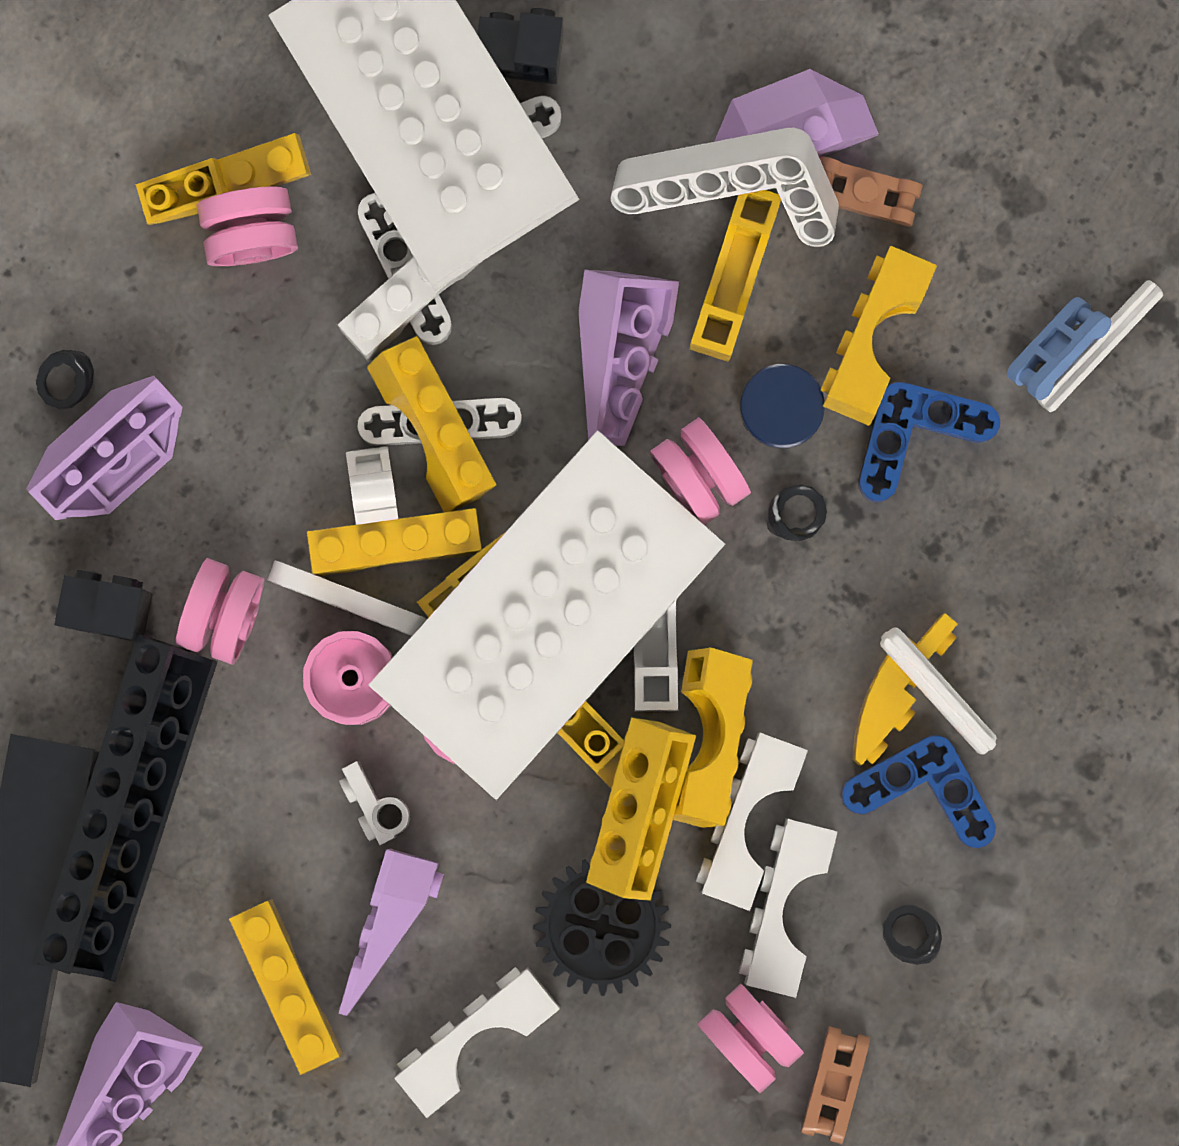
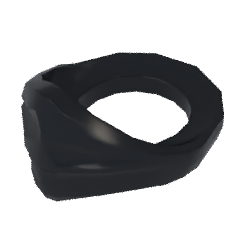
(83, 381)
(775, 523)
(907, 954)

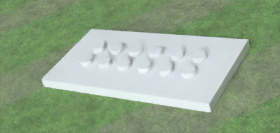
(428, 125)
(546, 615)

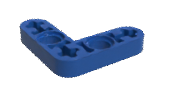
(918, 417)
(936, 777)

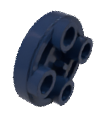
(782, 406)

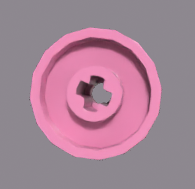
(247, 226)
(705, 468)
(213, 608)
(325, 683)
(751, 1037)

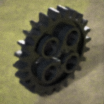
(591, 964)

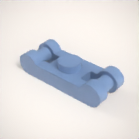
(1058, 347)

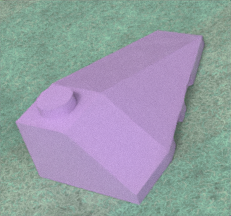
(619, 335)
(396, 902)
(124, 1073)

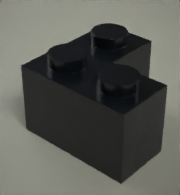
(525, 47)
(103, 607)

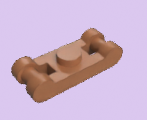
(867, 190)
(835, 1085)

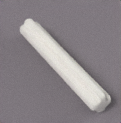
(1121, 324)
(938, 690)

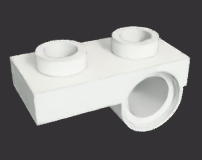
(371, 485)
(357, 787)

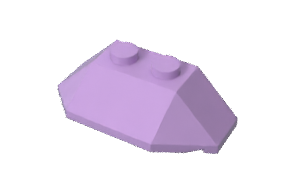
(807, 101)
(108, 451)

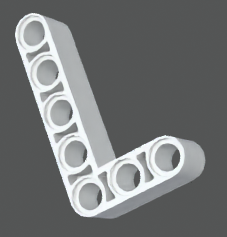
(735, 167)

